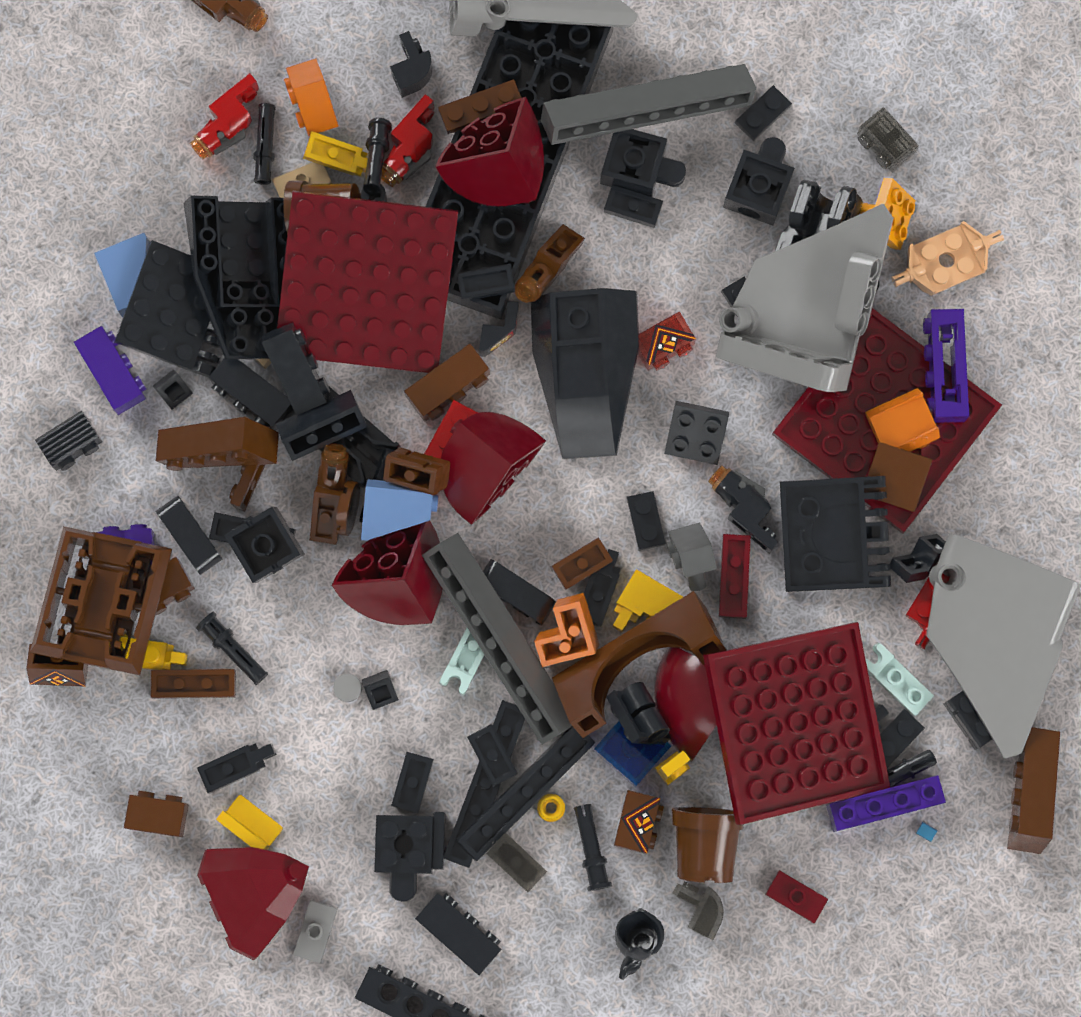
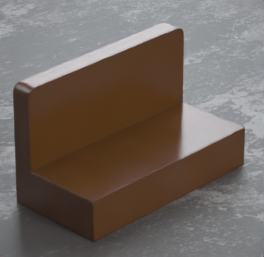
(581, 563)

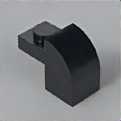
(416, 70)

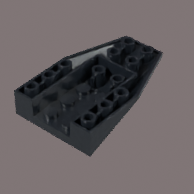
(238, 268)

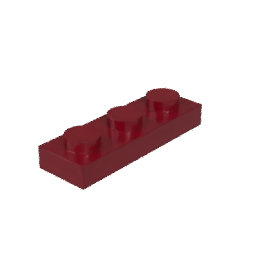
(734, 576)

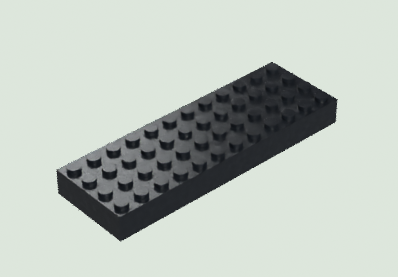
(546, 65)

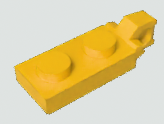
(335, 154)
(158, 655)

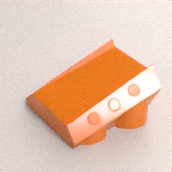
(904, 422)

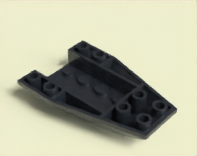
(586, 365)

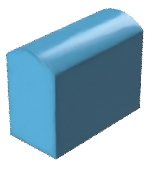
(926, 831)

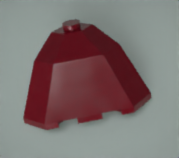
(251, 893)

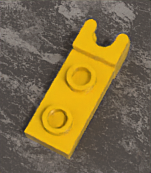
(673, 767)

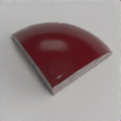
(497, 157)
(484, 458)
(392, 578)
(684, 700)

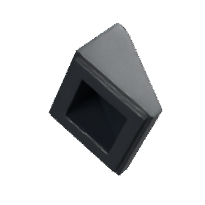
(172, 389)
(379, 689)

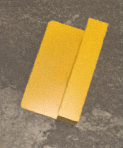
(250, 823)

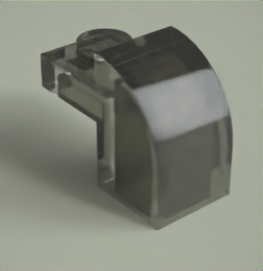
(708, 911)

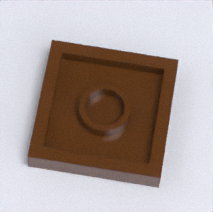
(903, 472)

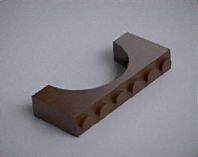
(587, 682)

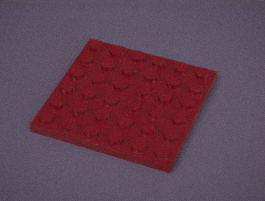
(368, 280)
(836, 434)
(796, 722)

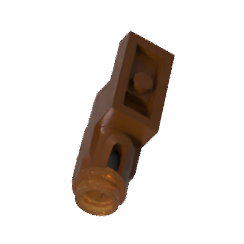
(246, 12)
(548, 264)
(330, 483)

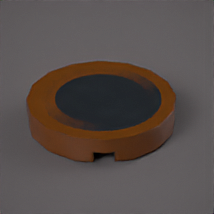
(347, 508)

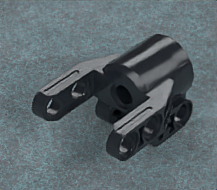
(815, 213)

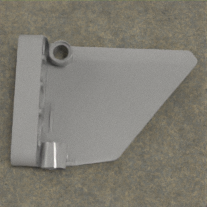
(469, 15)

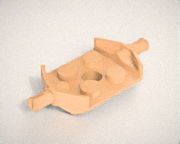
(962, 243)

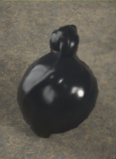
(638, 938)

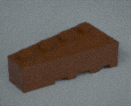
(217, 444)
(1034, 792)

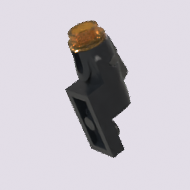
(748, 504)

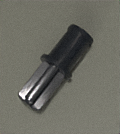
(911, 767)

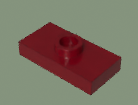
(796, 896)

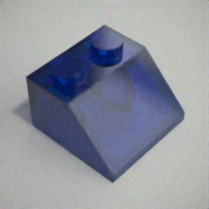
(627, 758)

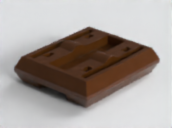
(102, 600)

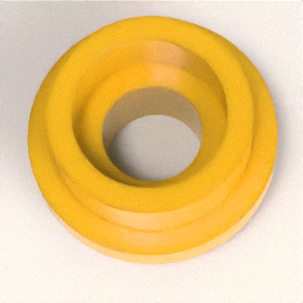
(551, 798)

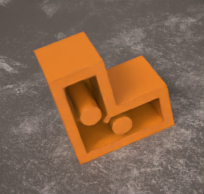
(309, 91)
(574, 635)

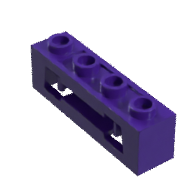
(944, 321)
(885, 803)

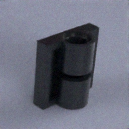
(696, 432)
(639, 715)

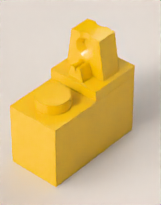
(642, 597)

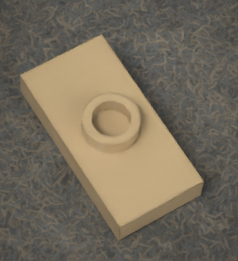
(312, 173)

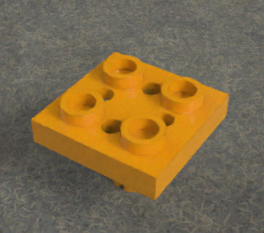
(899, 205)

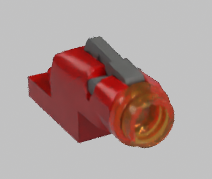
(229, 121)
(412, 144)

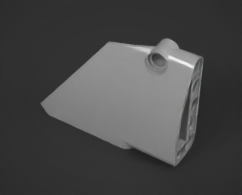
(809, 304)
(999, 633)

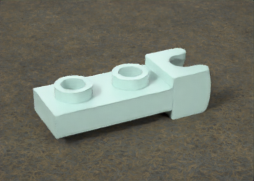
(463, 662)
(898, 681)

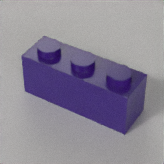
(111, 369)

